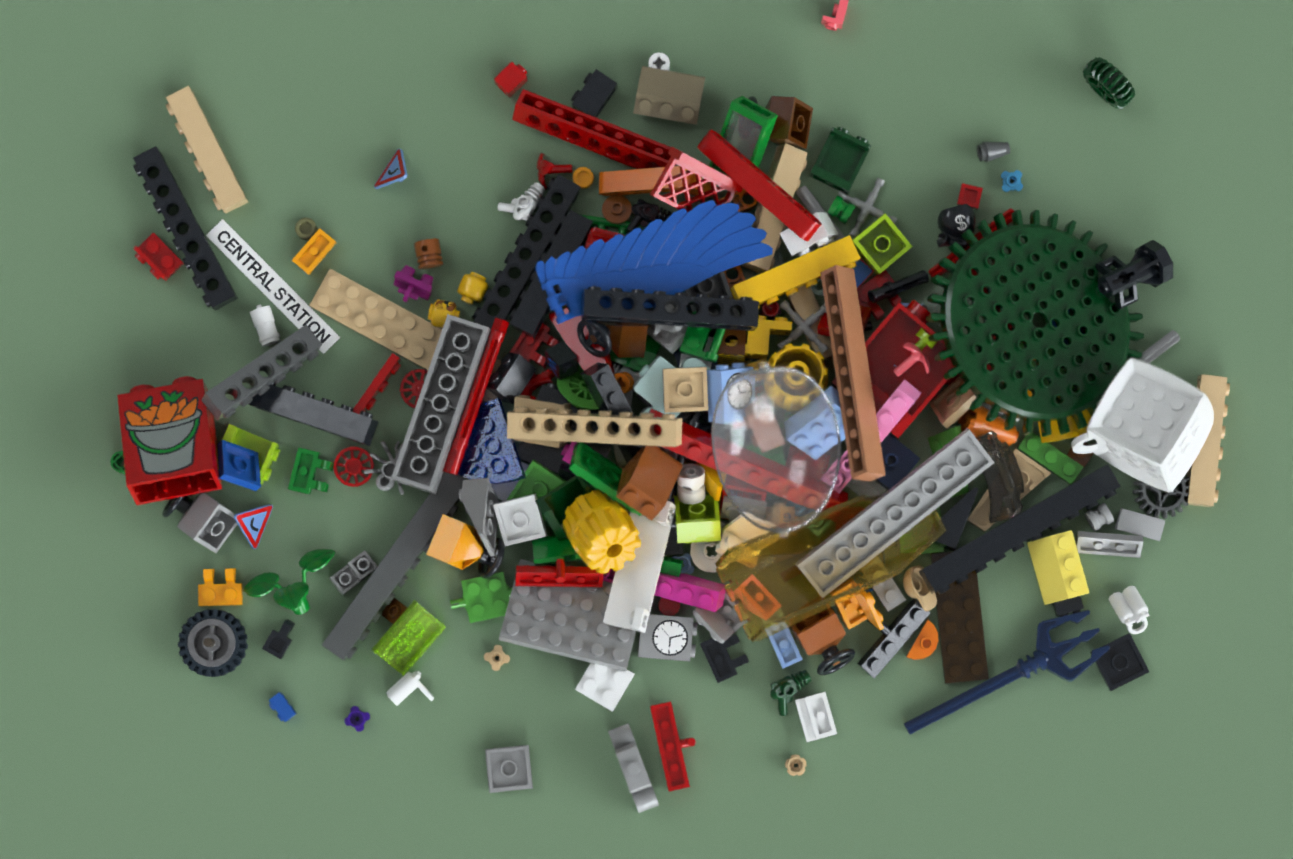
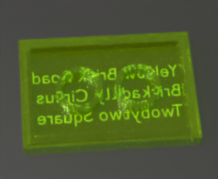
(409, 638)

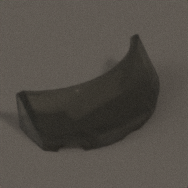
(1002, 478)

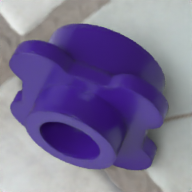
(363, 717)

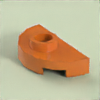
(925, 642)

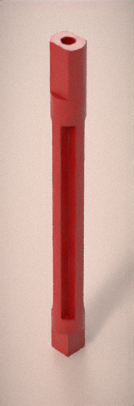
(475, 398)

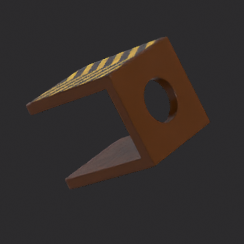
(732, 354)

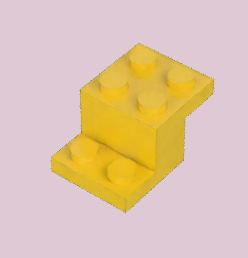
(758, 340)

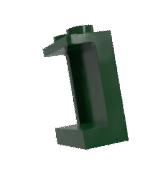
(840, 159)

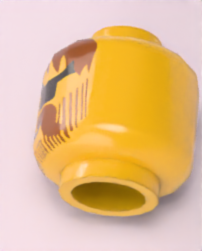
(439, 311)

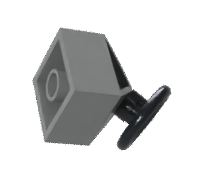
(203, 519)

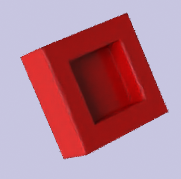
(970, 195)

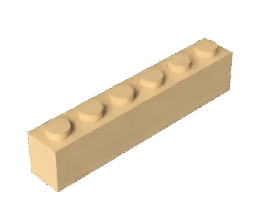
(206, 150)
(785, 171)
(1205, 470)

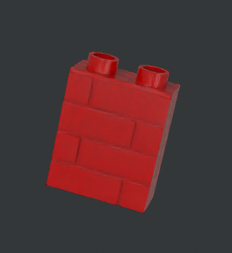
(886, 350)

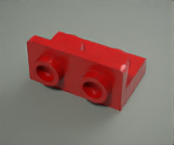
(158, 256)

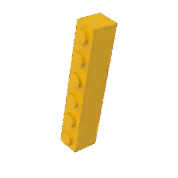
(797, 272)

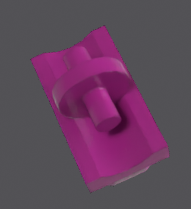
(412, 287)

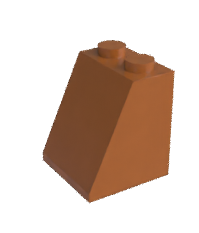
(648, 480)

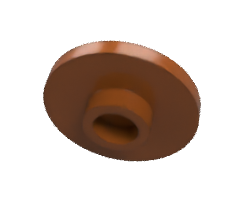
(616, 209)

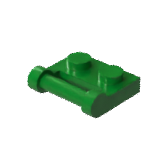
(695, 342)

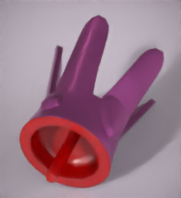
(770, 310)

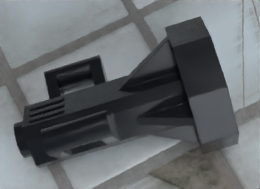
(1148, 266)

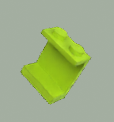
(267, 450)

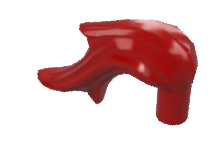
(536, 381)

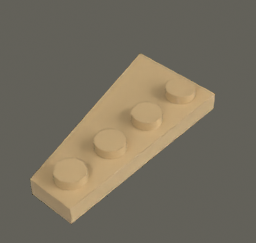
(1032, 475)

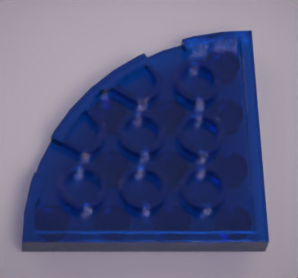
(489, 449)

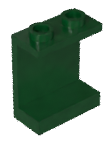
(556, 502)

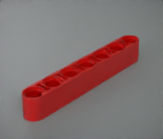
(759, 185)

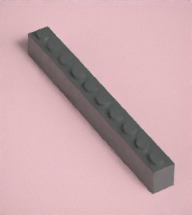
(393, 569)

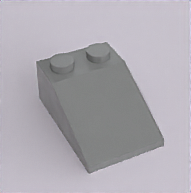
(478, 500)

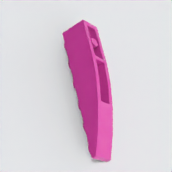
(686, 590)

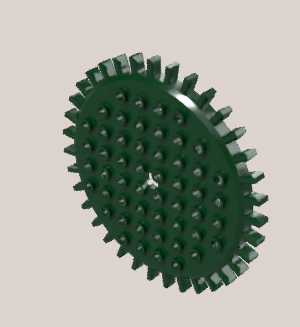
(972, 366)

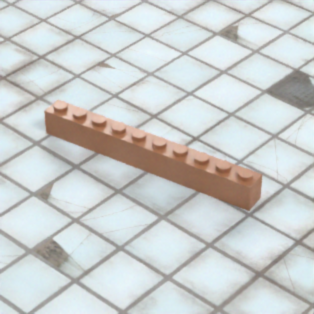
(852, 374)

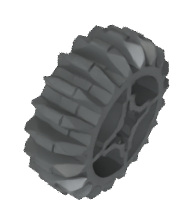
(1159, 499)

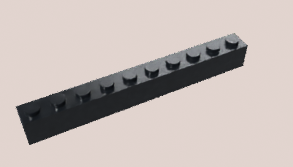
(1019, 529)

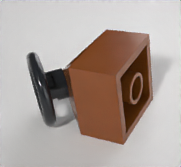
(820, 637)

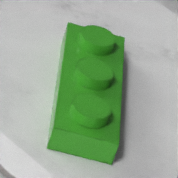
(1050, 458)

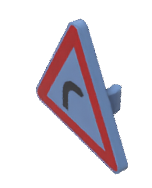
(394, 171)
(253, 523)

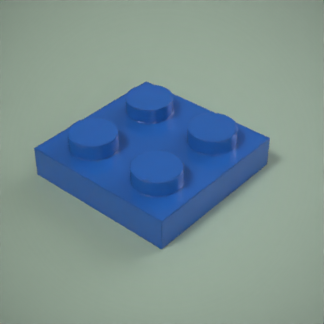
(238, 465)

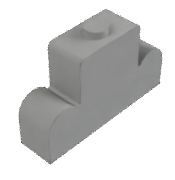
(633, 768)

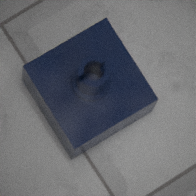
(897, 461)

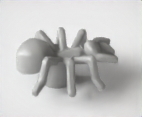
(384, 480)

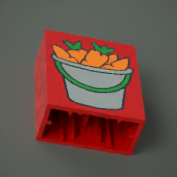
(168, 441)

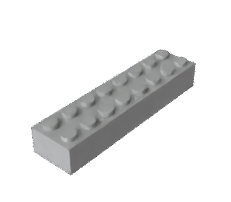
(441, 404)

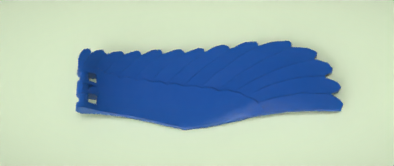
(658, 258)

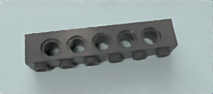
(221, 406)

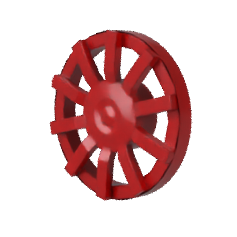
(416, 386)
(353, 466)

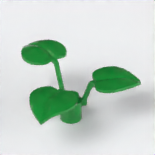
(293, 595)

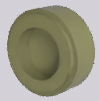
(305, 228)

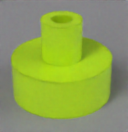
(924, 340)

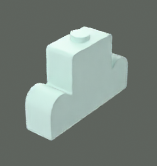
(651, 382)

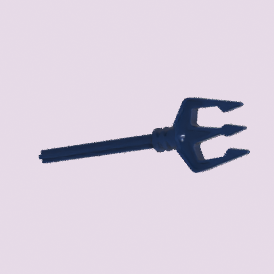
(1046, 656)

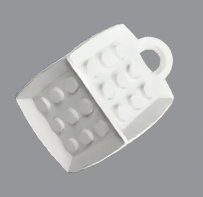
(1149, 425)

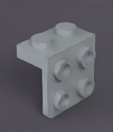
(720, 623)

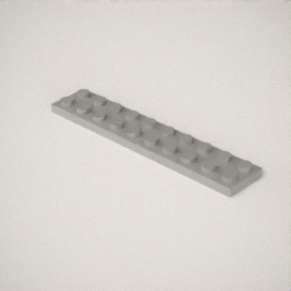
(895, 512)

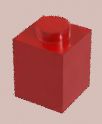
(511, 79)

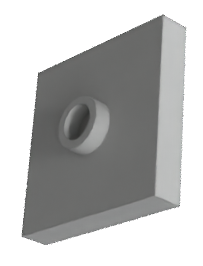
(508, 768)

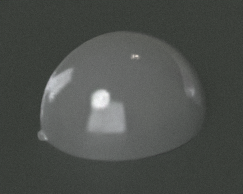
(776, 447)

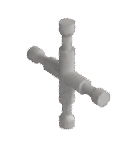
(866, 207)
(803, 327)

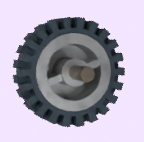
(212, 643)

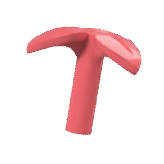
(917, 355)

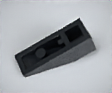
(955, 520)

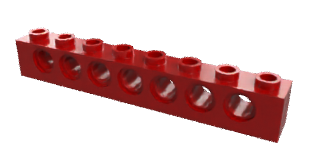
(589, 132)

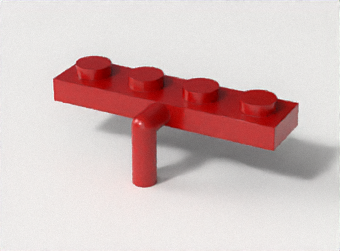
(558, 576)
(670, 746)

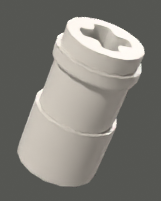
(265, 325)

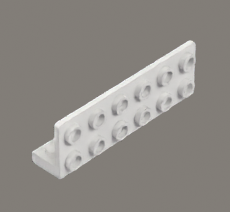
(637, 580)

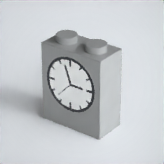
(668, 638)

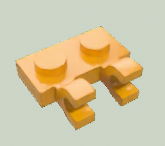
(220, 594)

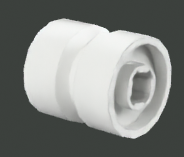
(691, 484)

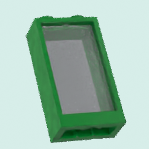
(747, 129)

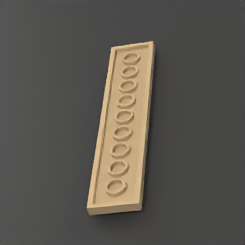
(380, 320)

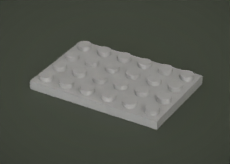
(566, 623)

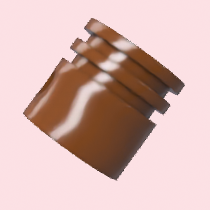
(428, 253)

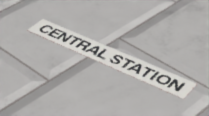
(271, 283)

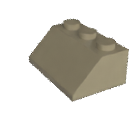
(669, 95)

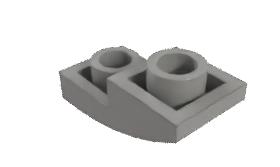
(1140, 524)
(353, 573)

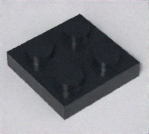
(1121, 662)

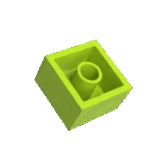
(881, 244)
(697, 521)

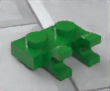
(304, 472)

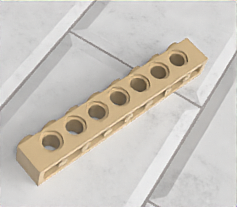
(519, 428)

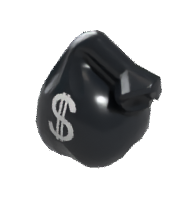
(953, 223)

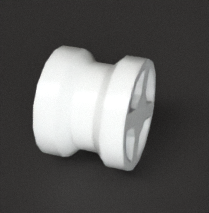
(659, 57)

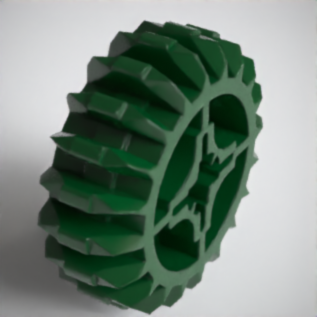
(1109, 82)

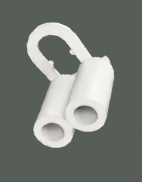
(1130, 608)
(405, 686)

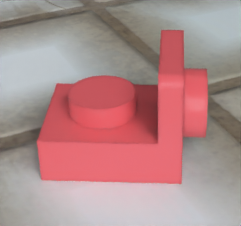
(839, 13)

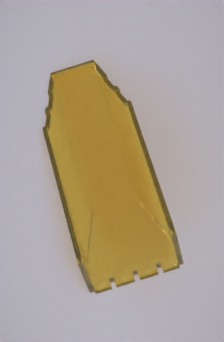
(776, 592)

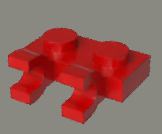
(874, 283)
(528, 346)

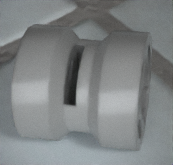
(1099, 517)

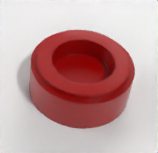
(668, 607)

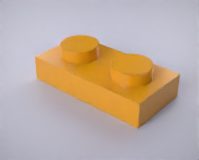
(314, 251)

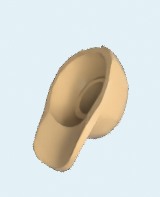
(917, 588)

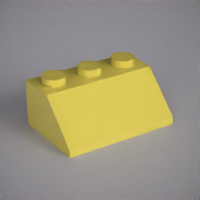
(1058, 567)

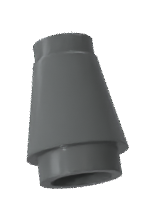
(992, 150)

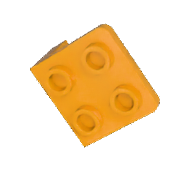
(858, 609)

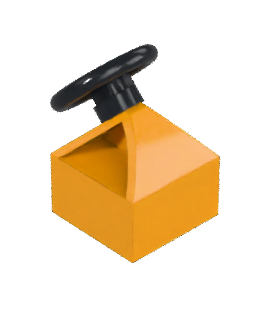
(461, 546)

